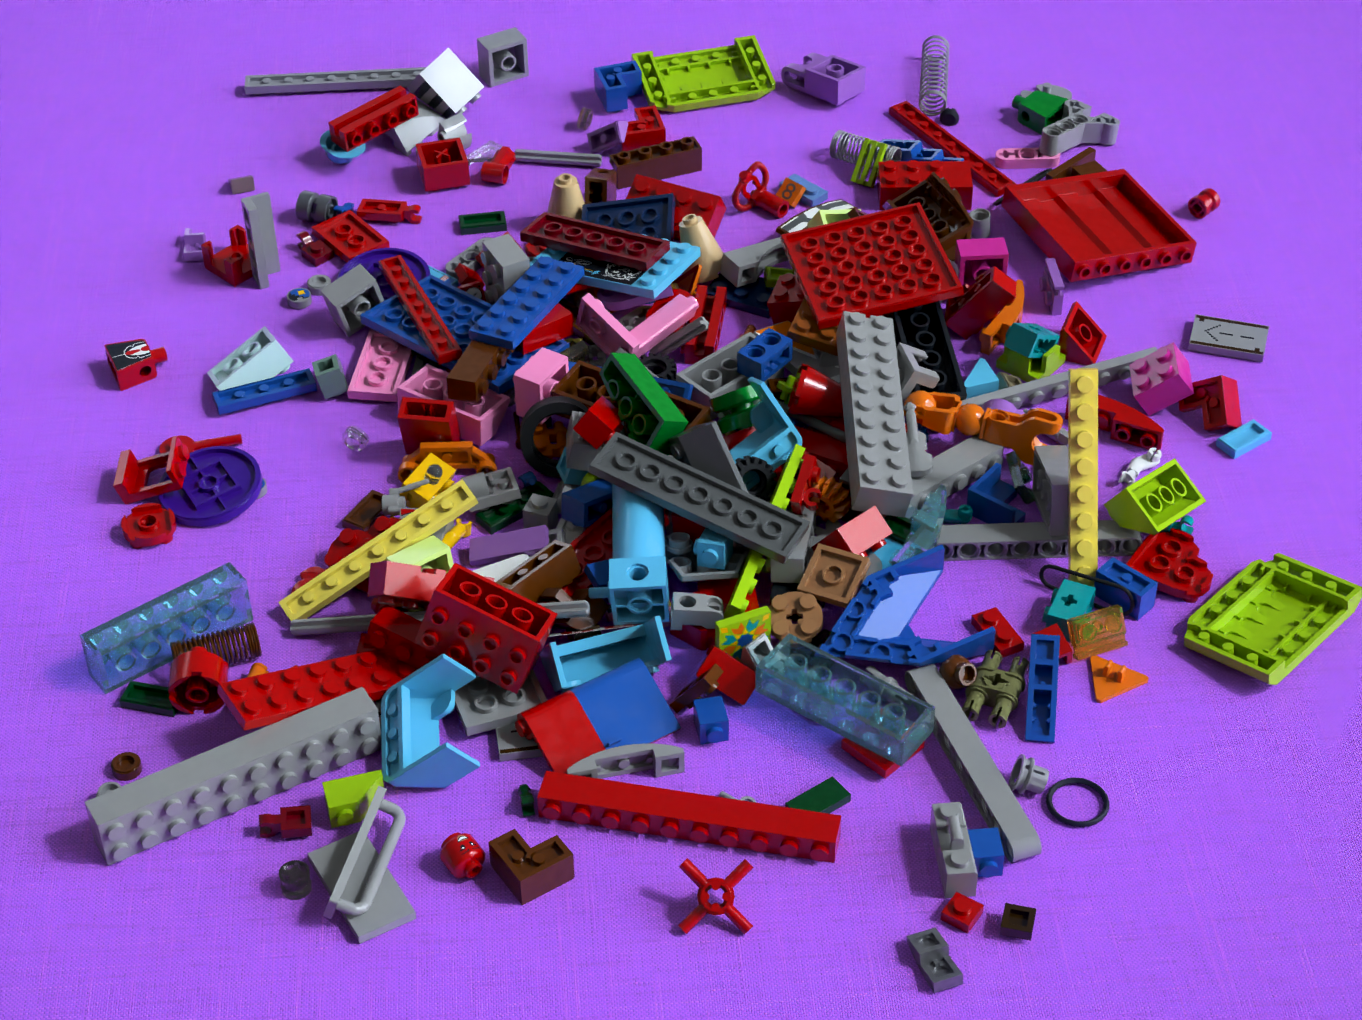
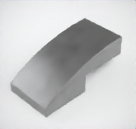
(933, 960)

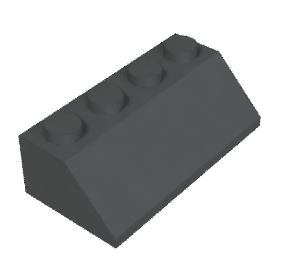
(708, 452)

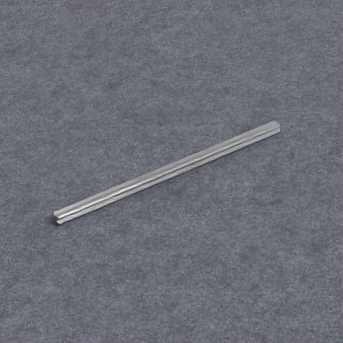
(361, 622)

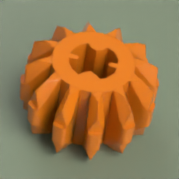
(834, 499)

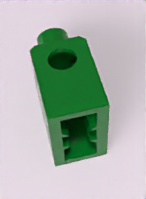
(1039, 109)

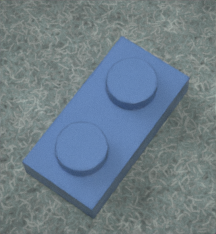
(813, 194)

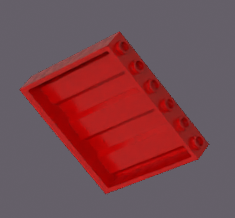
(1098, 224)

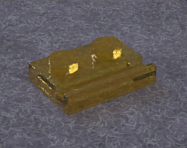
(1097, 632)

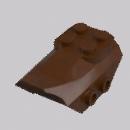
(942, 209)

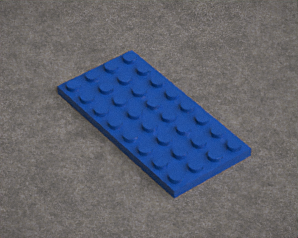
(459, 313)

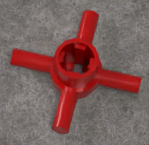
(728, 896)

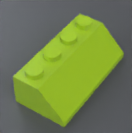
(1155, 500)

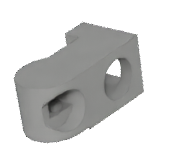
(695, 610)

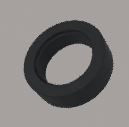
(538, 412)

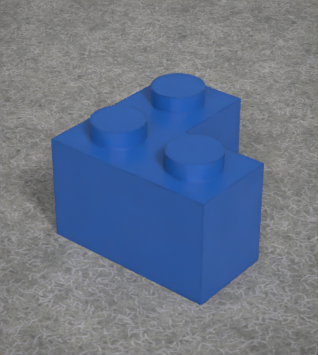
(616, 83)

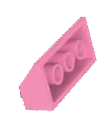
(475, 421)

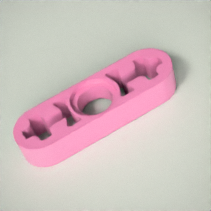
(1018, 158)

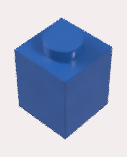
(711, 720)
(987, 851)

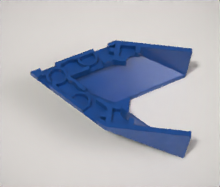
(880, 614)

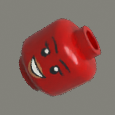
(462, 855)

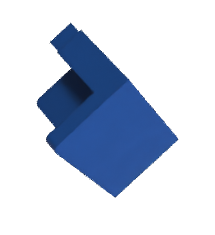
(991, 499)

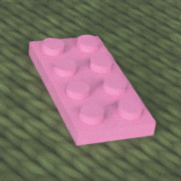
(380, 369)

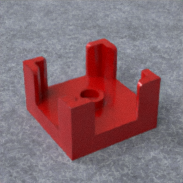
(232, 262)

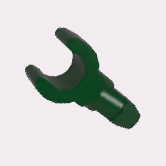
(526, 800)

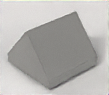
(756, 651)

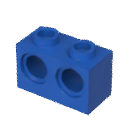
(764, 355)

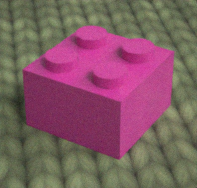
(978, 256)
(1161, 379)

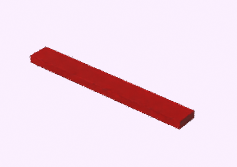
(939, 138)
(420, 309)

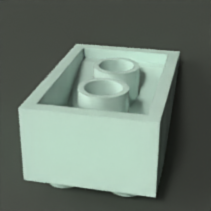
(253, 361)

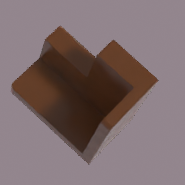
(531, 870)

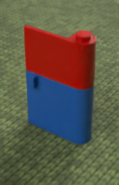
(599, 715)

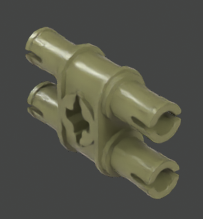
(996, 688)

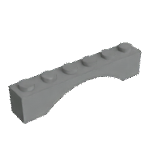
(748, 263)

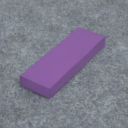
(507, 545)

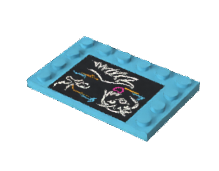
(628, 279)

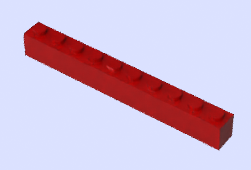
(689, 816)

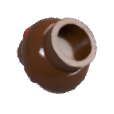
(958, 672)

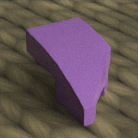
(193, 244)

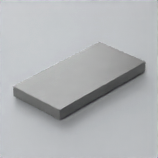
(390, 904)

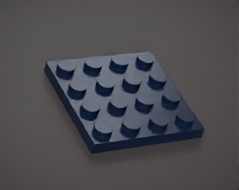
(639, 215)

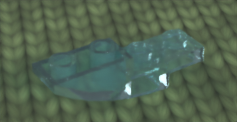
(925, 526)

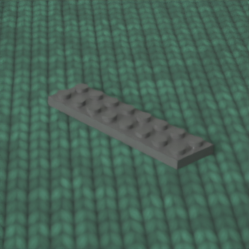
(699, 497)

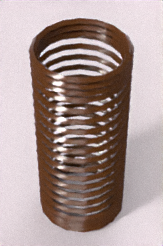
(251, 634)

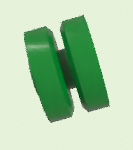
(740, 405)

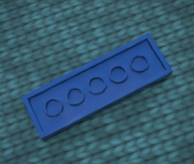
(526, 303)

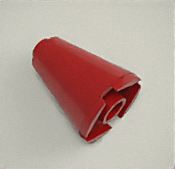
(815, 394)

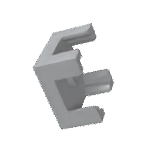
(911, 372)

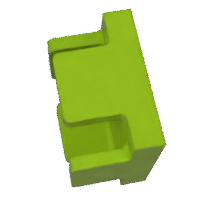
(1031, 368)

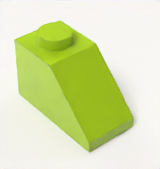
(350, 797)

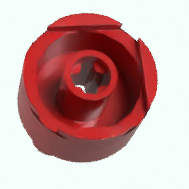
(196, 680)

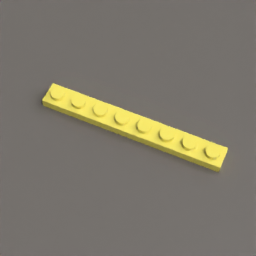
(1083, 473)
(356, 566)

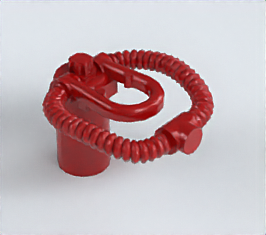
(759, 196)

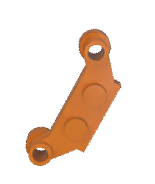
(456, 454)

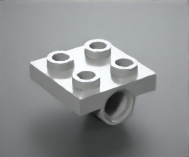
(493, 488)

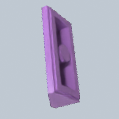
(607, 136)

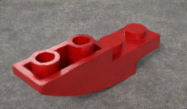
(1127, 424)

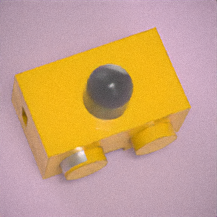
(440, 478)

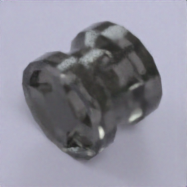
(295, 880)

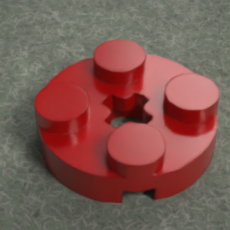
(139, 534)

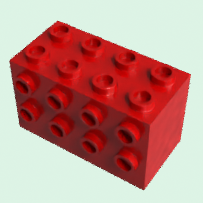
(485, 627)

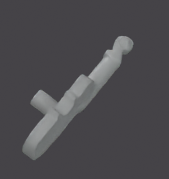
(920, 460)

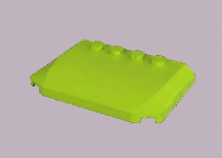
(705, 76)
(1271, 617)

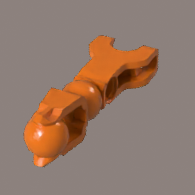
(1019, 432)

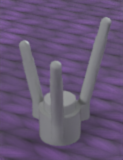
(393, 502)

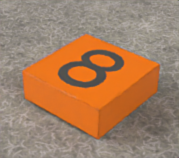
(791, 192)

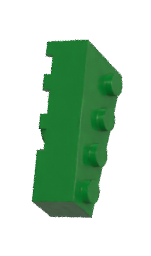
(641, 402)

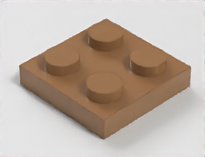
(834, 575)

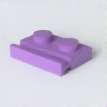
(1052, 286)

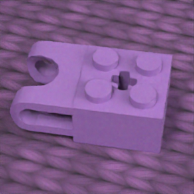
(826, 77)

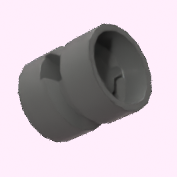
(315, 207)

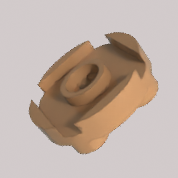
(796, 603)

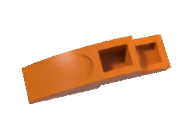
(996, 330)

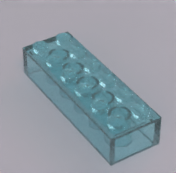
(142, 637)
(845, 699)

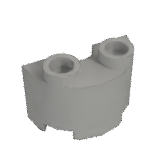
(455, 128)

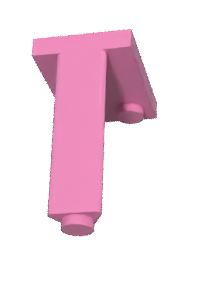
(611, 334)

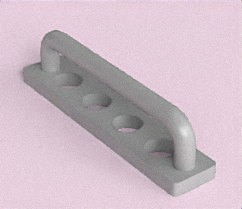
(335, 901)

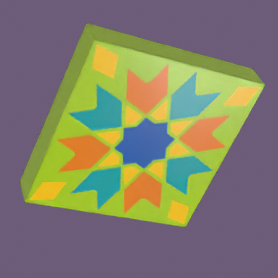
(741, 629)

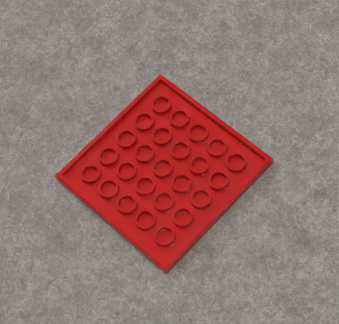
(871, 265)

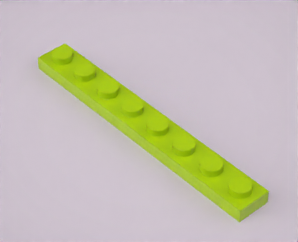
(754, 560)

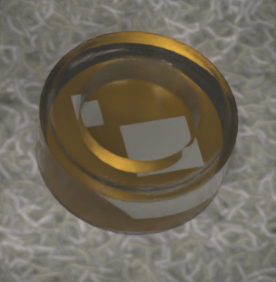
(585, 118)

